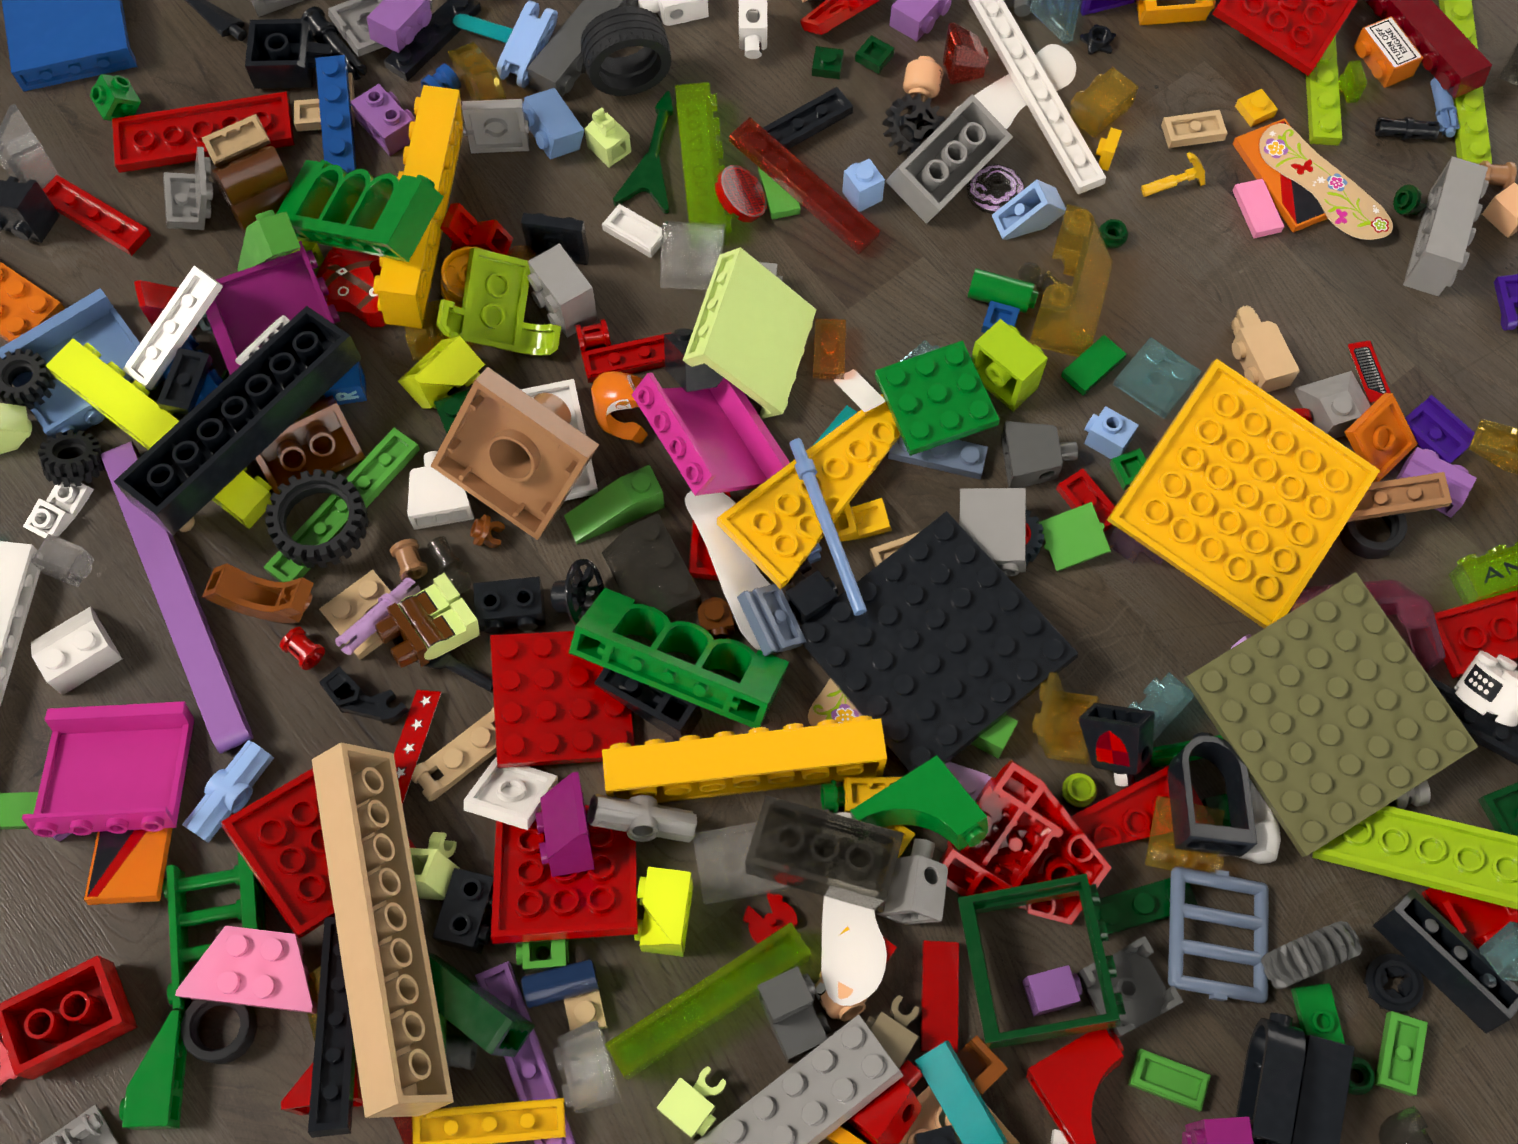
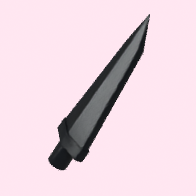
(220, 20)

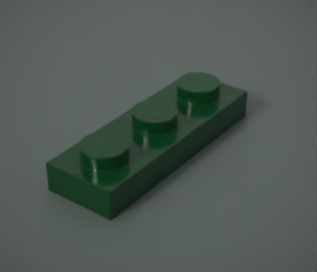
(1138, 906)

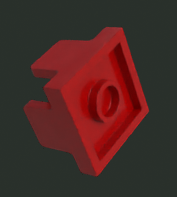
(1471, 917)

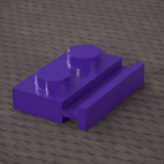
(1439, 430)

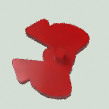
(781, 915)

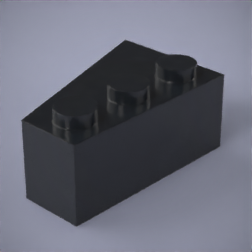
(26, 209)

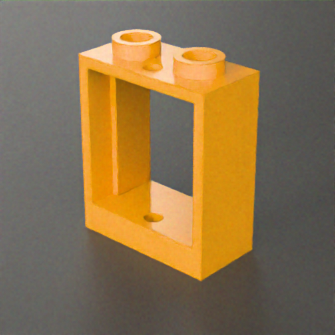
(1152, 14)

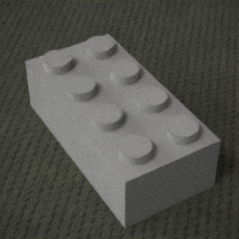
(949, 158)
(1447, 227)

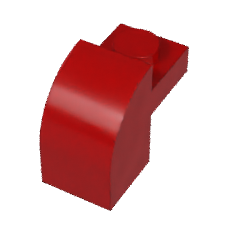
(468, 232)

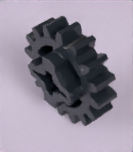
(914, 125)

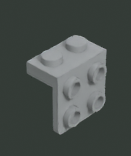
(189, 195)

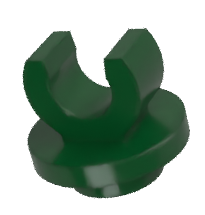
(1408, 200)

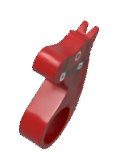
(351, 282)

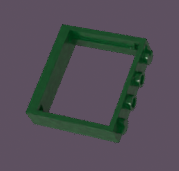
(1097, 933)

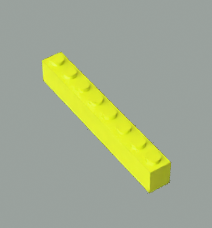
(143, 420)

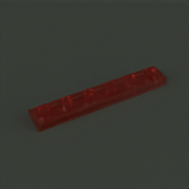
(804, 185)

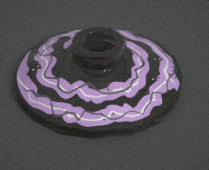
(990, 196)

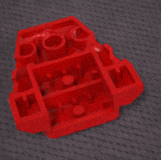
(1025, 844)

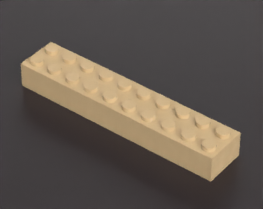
(380, 934)

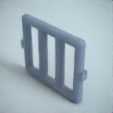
(1179, 946)

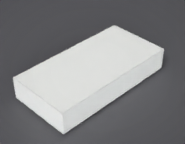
(633, 230)

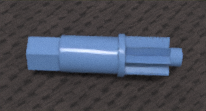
(1445, 110)

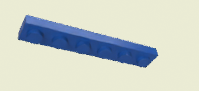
(336, 111)

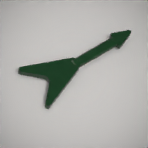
(648, 173)

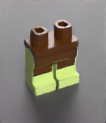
(428, 624)

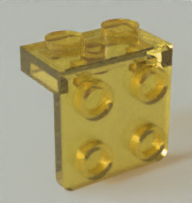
(1058, 722)

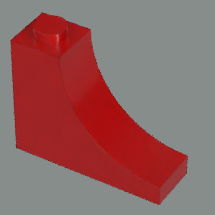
(1070, 1079)

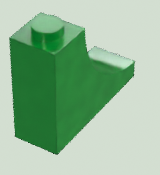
(930, 800)

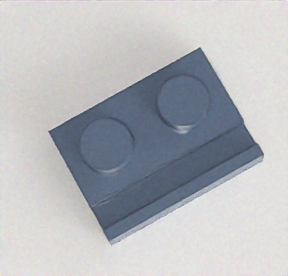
(771, 619)

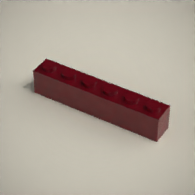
(1443, 46)

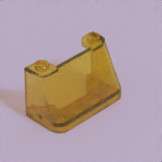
(1072, 313)

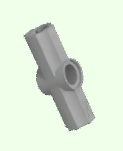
(641, 818)

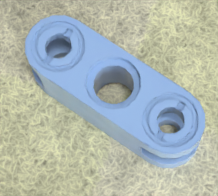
(526, 42)

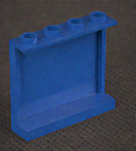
(65, 40)

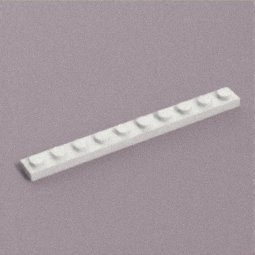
(1039, 94)

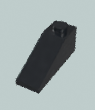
(657, 707)

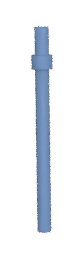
(806, 471)

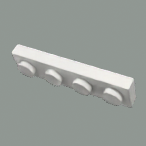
(172, 327)

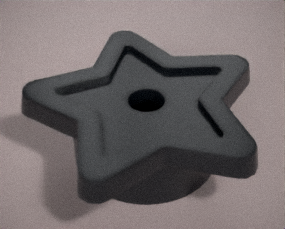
(1101, 33)

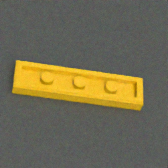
(491, 1123)

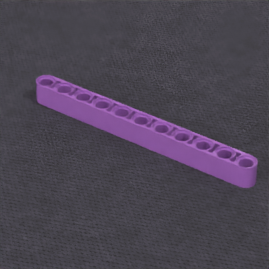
(182, 615)

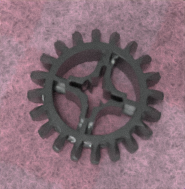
(1311, 954)

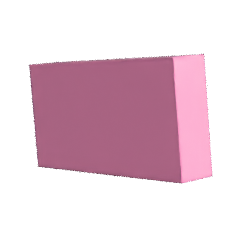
(1258, 208)

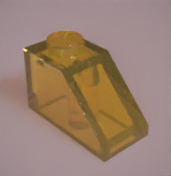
(1497, 444)

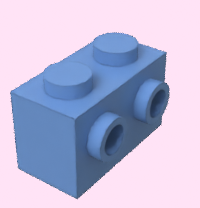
(552, 123)

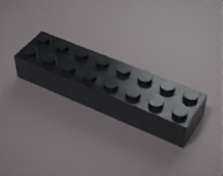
(238, 420)

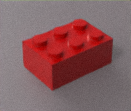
(65, 1018)

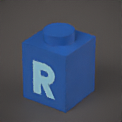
(350, 387)

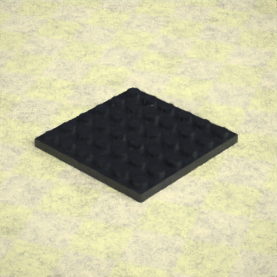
(940, 645)

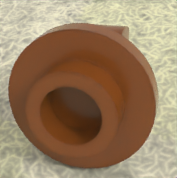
(482, 529)

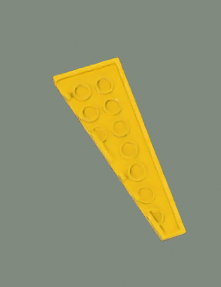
(777, 519)

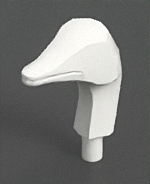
(1266, 831)

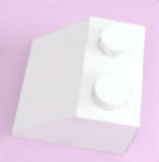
(74, 651)

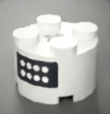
(1491, 687)

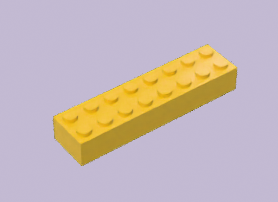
(434, 153)
(746, 761)

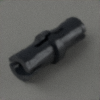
(1407, 128)

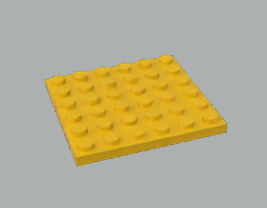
(1243, 495)

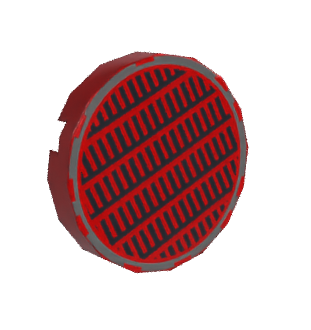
(740, 193)

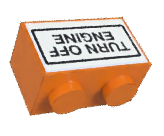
(1388, 52)

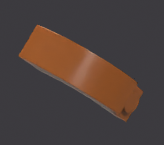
(257, 596)

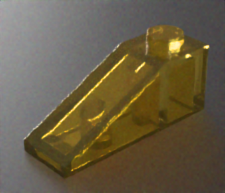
(477, 73)

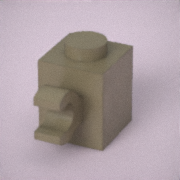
(893, 1032)

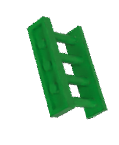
(248, 909)

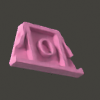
(252, 970)

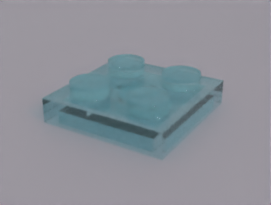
(1157, 377)

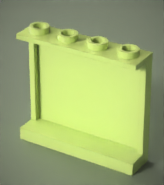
(751, 330)

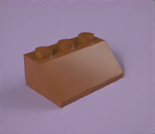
(312, 442)

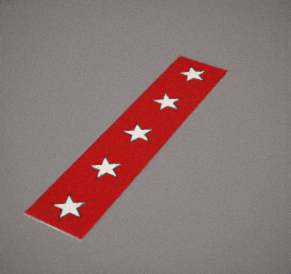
(413, 736)

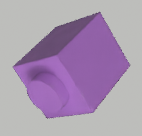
(1052, 990)

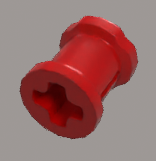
(593, 335)
(302, 648)

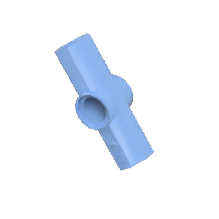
(228, 791)

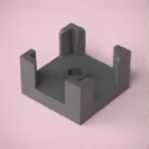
(1140, 986)

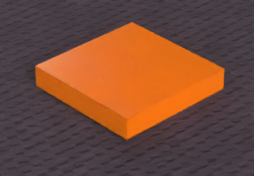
(1382, 435)

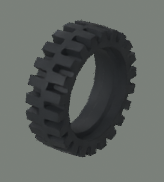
(307, 486)

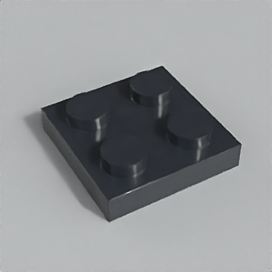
(545, 232)

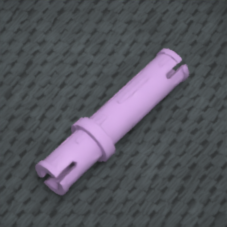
(366, 625)

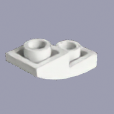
(58, 510)

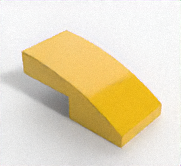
(863, 521)

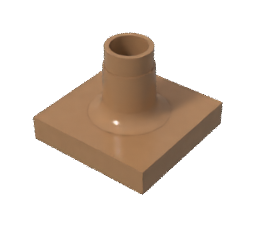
(514, 452)

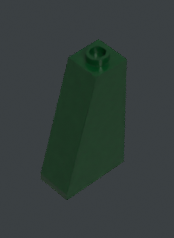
(477, 1011)

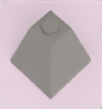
(1334, 402)

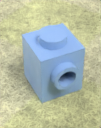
(863, 185)
(1109, 433)

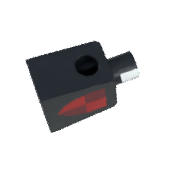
(1118, 739)

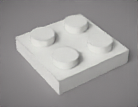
(510, 794)

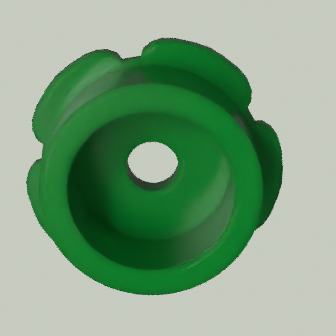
(832, 796)

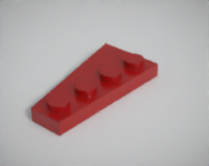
(833, 13)
(1126, 813)

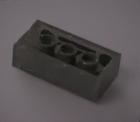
(823, 853)

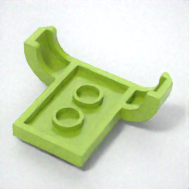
(496, 307)

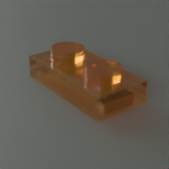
(829, 349)

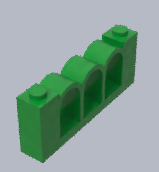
(360, 211)
(602, 641)

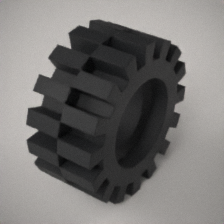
(31, 391)
(59, 467)

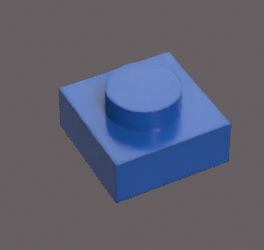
(999, 311)

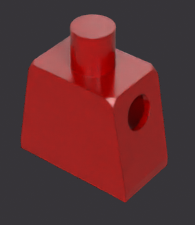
(892, 1112)

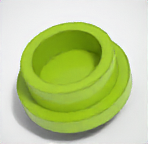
(1079, 790)

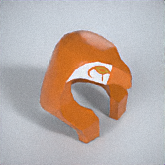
(613, 392)

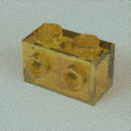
(1103, 101)

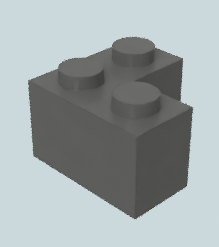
(790, 1012)

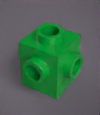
(114, 97)

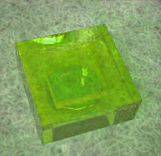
(1353, 81)

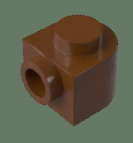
(716, 618)

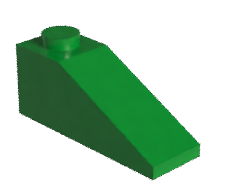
(157, 1086)

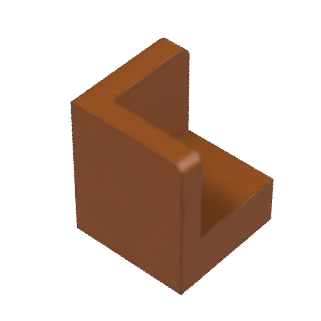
(981, 1064)

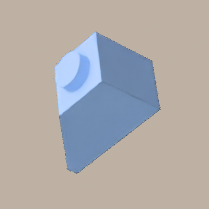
(1029, 211)

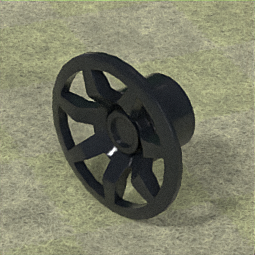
(574, 595)

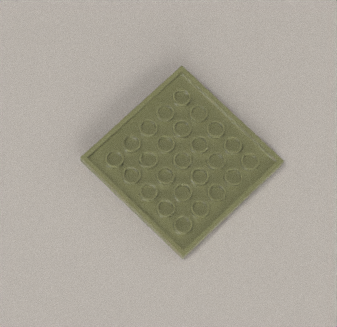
(1330, 714)

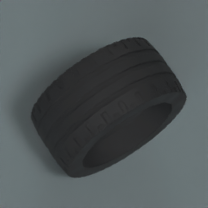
(623, 29)

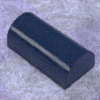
(560, 983)

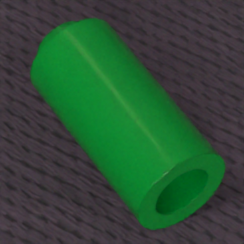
(1002, 289)

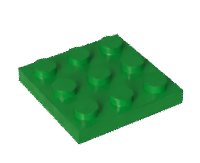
(936, 398)

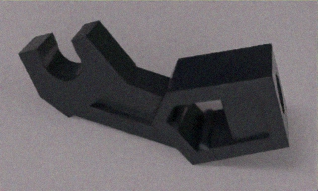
(370, 707)

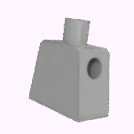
(917, 887)

